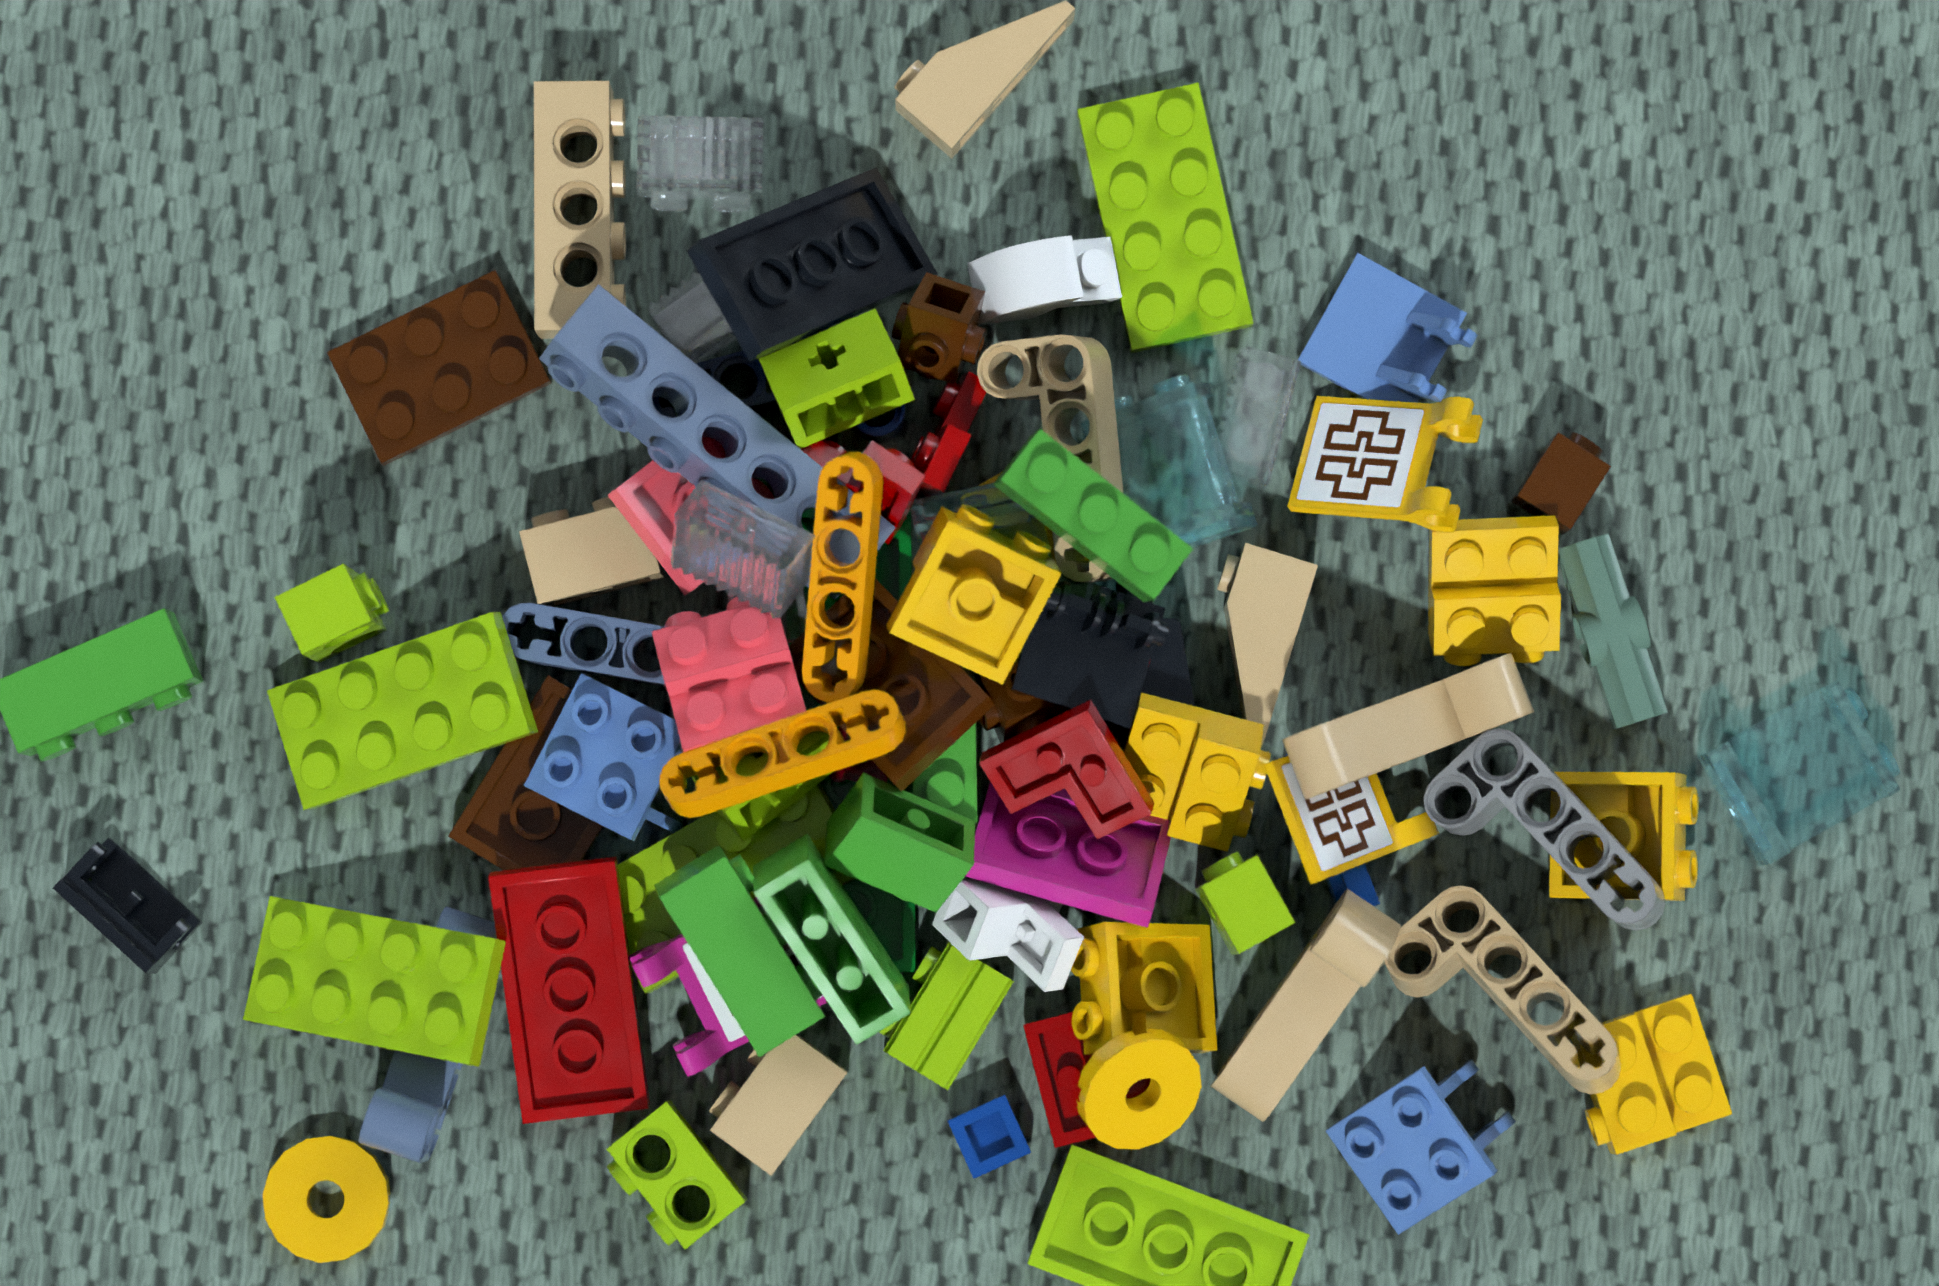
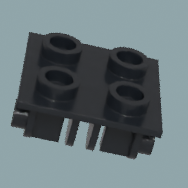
(1091, 648)

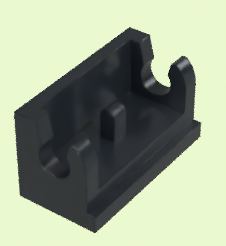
(128, 905)

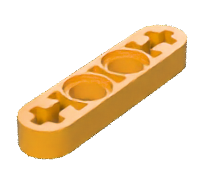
(832, 575)
(784, 763)

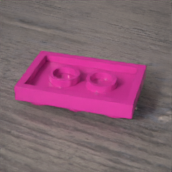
(1056, 857)

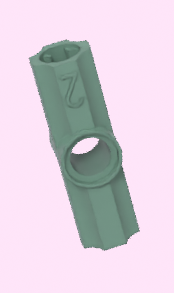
(1612, 631)

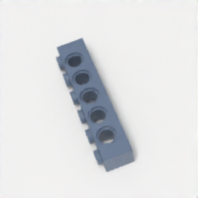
(702, 409)

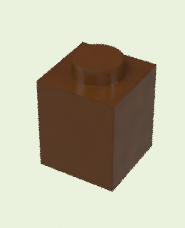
(1562, 479)

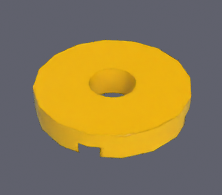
(1157, 1111)
(289, 1207)

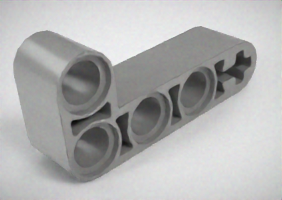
(1557, 836)

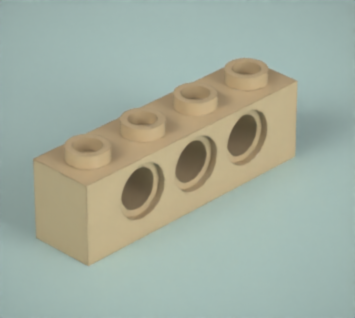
(560, 114)

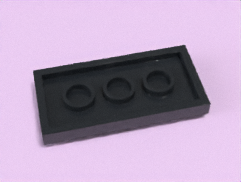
(811, 263)

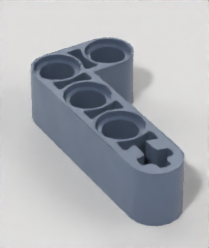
(617, 661)
(417, 1086)

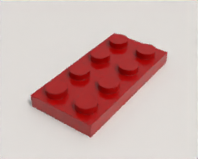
(569, 990)

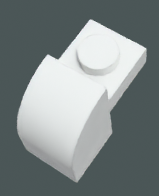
(1045, 276)
(999, 922)

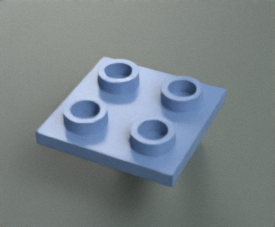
(1384, 336)
(607, 758)
(1414, 1148)

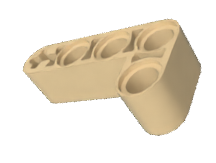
(1059, 402)
(1407, 726)
(1513, 995)
(1306, 1004)

